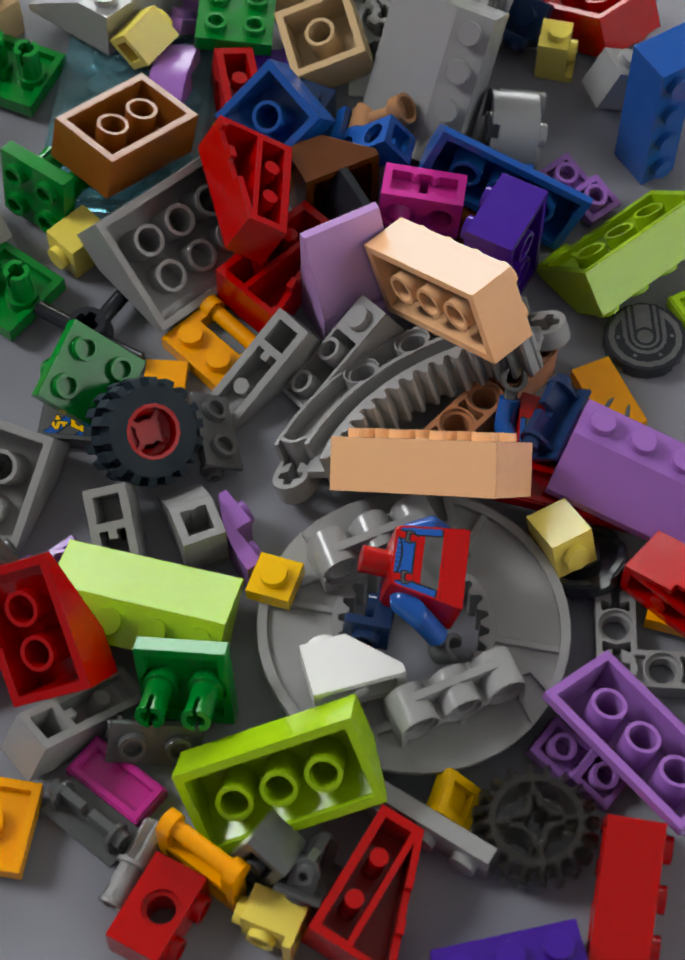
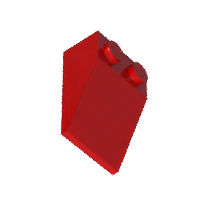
(607, 22)
(48, 633)

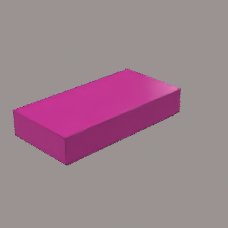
(118, 784)

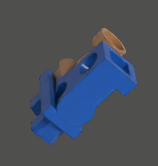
(379, 128)

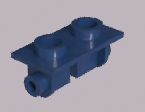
(552, 428)

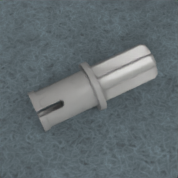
(131, 865)

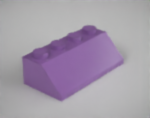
(623, 474)
(628, 732)

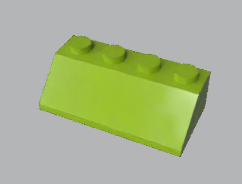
(621, 255)
(151, 596)
(297, 766)

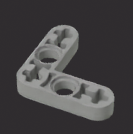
(634, 659)

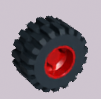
(143, 431)

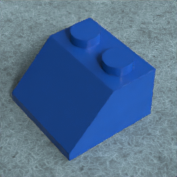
(278, 106)

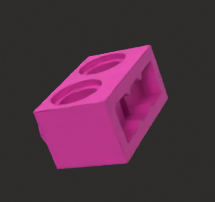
(423, 197)

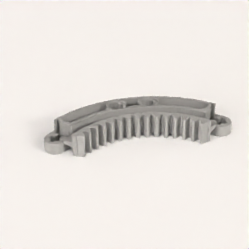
(390, 385)

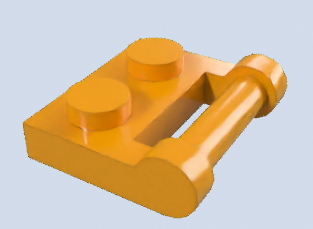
(206, 353)
(195, 851)

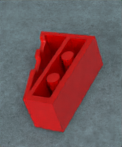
(248, 187)
(258, 289)
(658, 579)
(628, 889)
(371, 896)

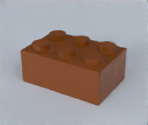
(123, 135)

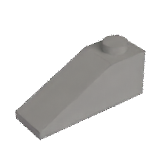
(266, 366)
(115, 517)
(64, 725)

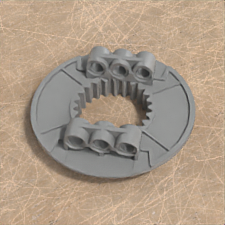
(465, 708)

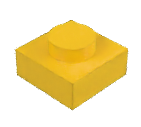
(275, 581)
(454, 797)

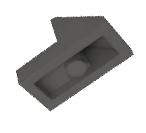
(269, 850)

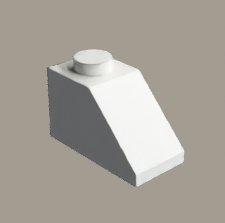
(347, 666)

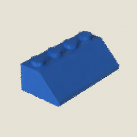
(653, 106)
(460, 154)

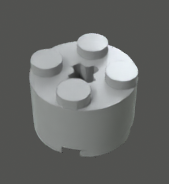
(514, 123)

